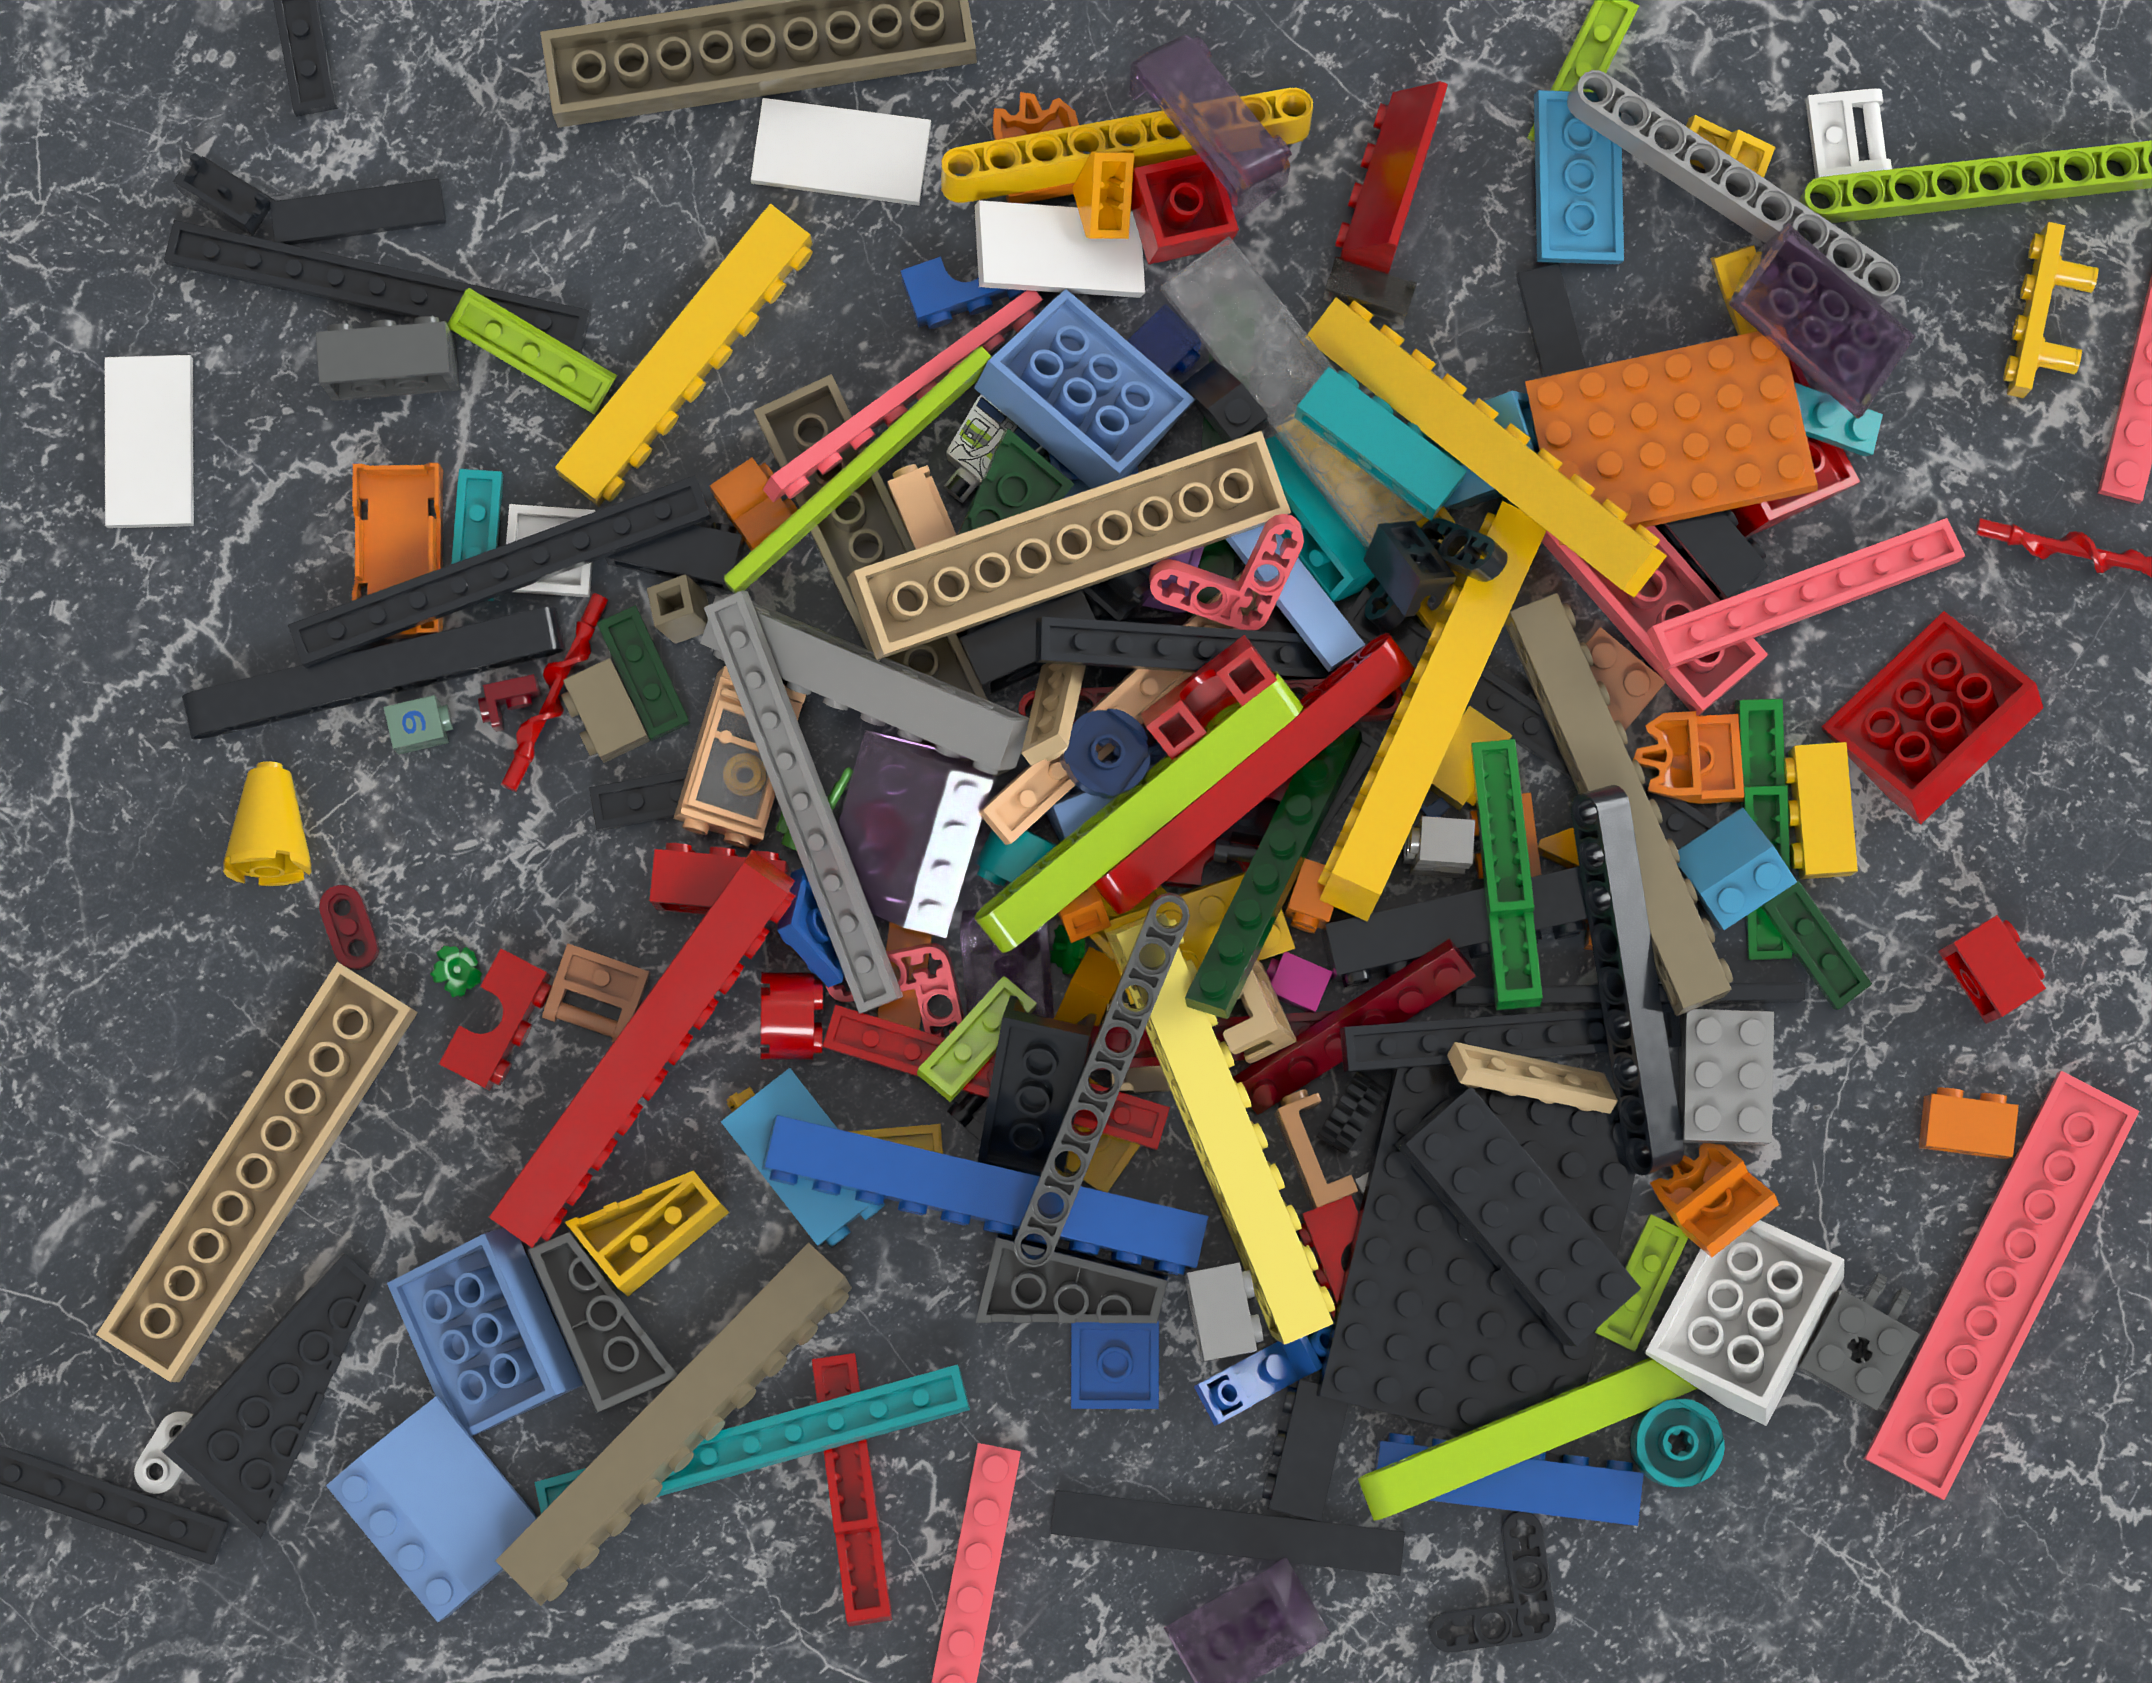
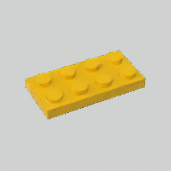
(1206, 910)

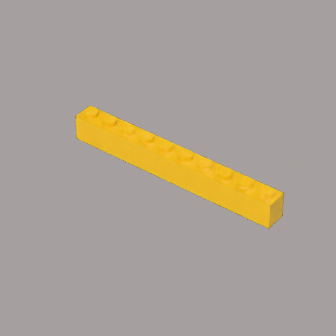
(1487, 448)

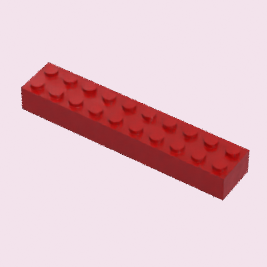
(637, 1056)

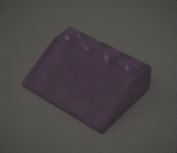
(1820, 319)
(912, 829)

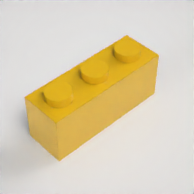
(1821, 811)

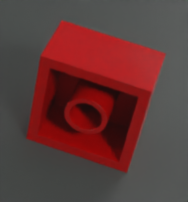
(1180, 209)
(1993, 968)

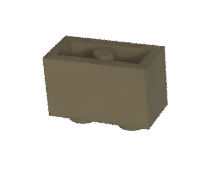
(605, 710)

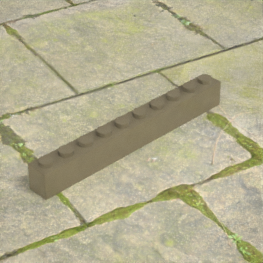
(1596, 759)
(674, 1425)

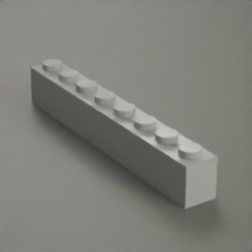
(889, 693)

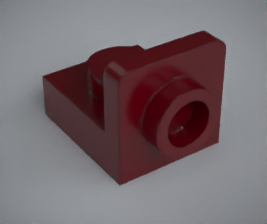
(513, 692)

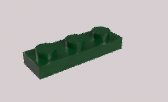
(643, 673)
(1816, 945)

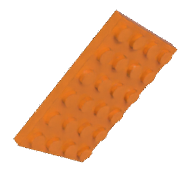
(1679, 429)

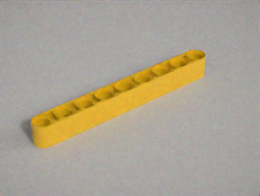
(1064, 146)

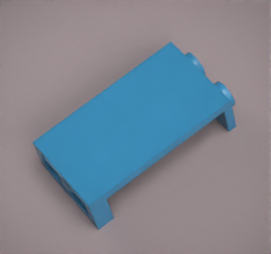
(750, 1125)

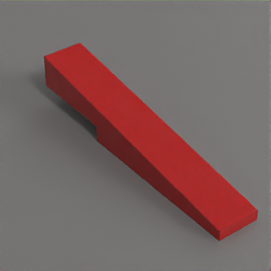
(853, 1505)

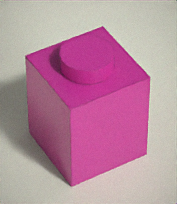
(1298, 981)

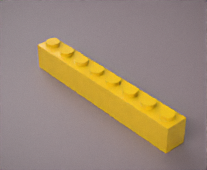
(685, 355)

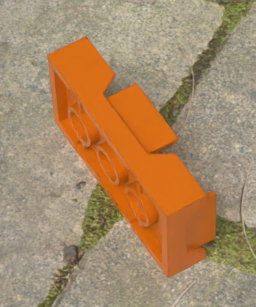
(399, 534)

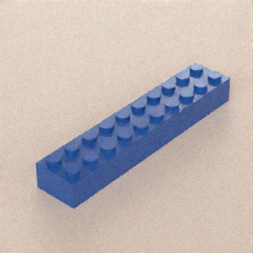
(979, 1192)

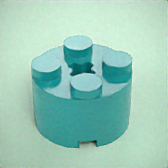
(1007, 862)
(1701, 1435)

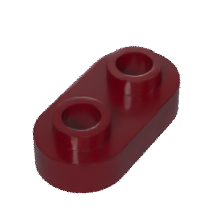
(348, 928)

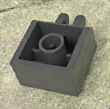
(1883, 1340)

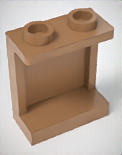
(1303, 1155)

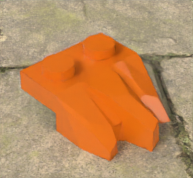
(1034, 120)
(1695, 757)
(1714, 1197)

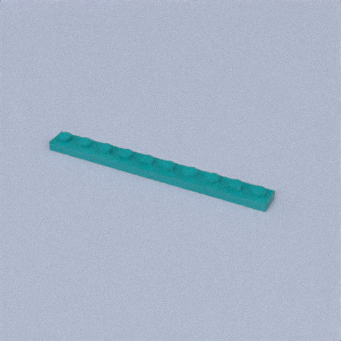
(807, 1431)

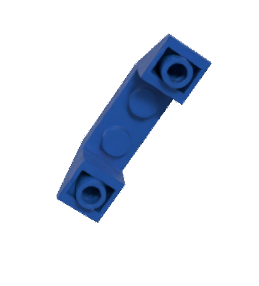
(1262, 1375)

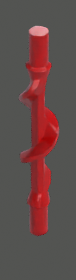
(2073, 544)
(554, 674)

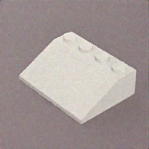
(1748, 1318)

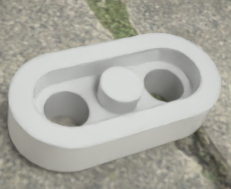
(152, 1454)

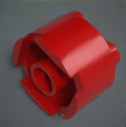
(789, 1015)

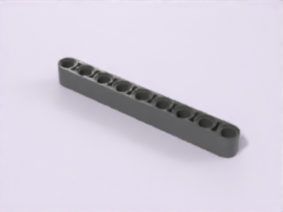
(1100, 1102)

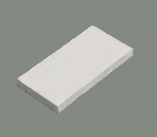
(841, 151)
(1049, 252)
(149, 441)

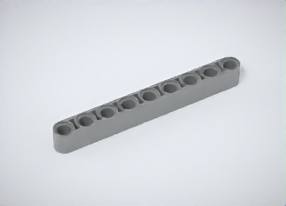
(1719, 170)

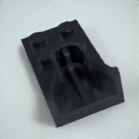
(1032, 1088)

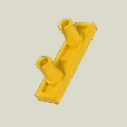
(2029, 328)

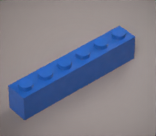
(1541, 1486)

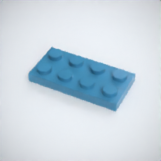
(1576, 186)

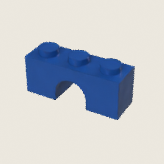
(938, 296)

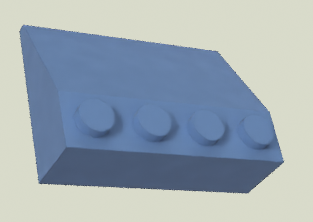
(1083, 392)
(485, 1331)
(434, 1507)

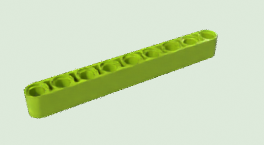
(1969, 190)
(1134, 817)
(1519, 1436)

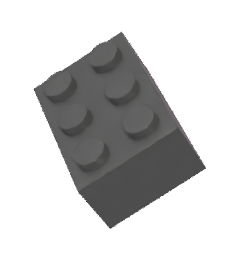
(387, 359)

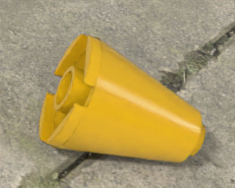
(268, 830)

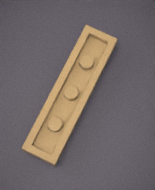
(1052, 712)
(1532, 1078)

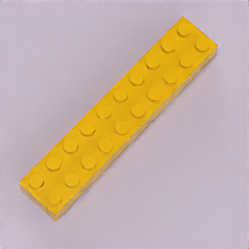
(1427, 720)

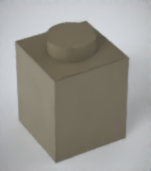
(678, 608)

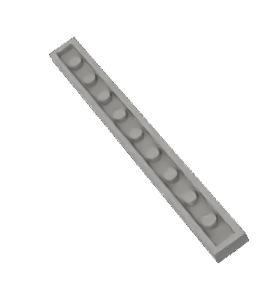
(803, 802)

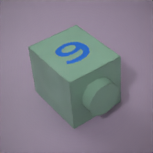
(418, 724)

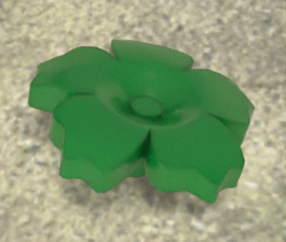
(1066, 953)
(456, 969)

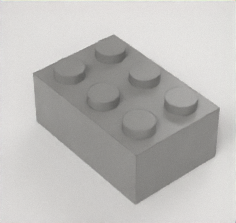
(1726, 1077)
(1222, 1312)

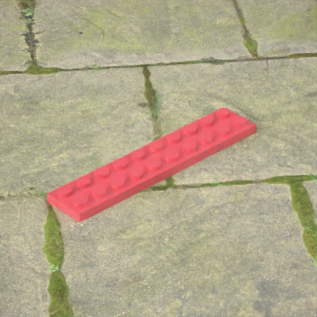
(2001, 1285)

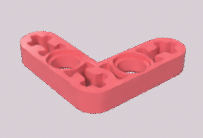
(1234, 593)
(925, 984)

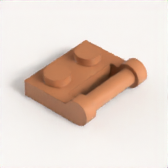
(598, 979)

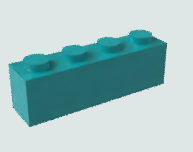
(1380, 442)
(1329, 546)

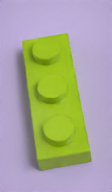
(971, 1041)
(1651, 1267)

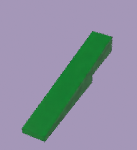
(1766, 804)
(1506, 875)

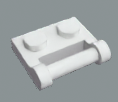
(1835, 135)

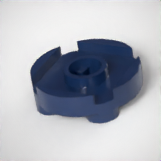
(1130, 751)

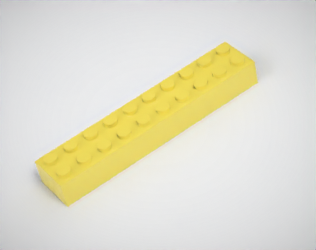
(1229, 1146)

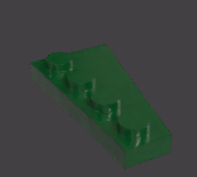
(1013, 484)

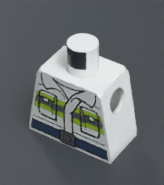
(976, 444)

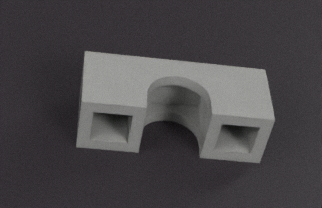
(1440, 847)

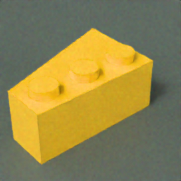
(648, 1230)

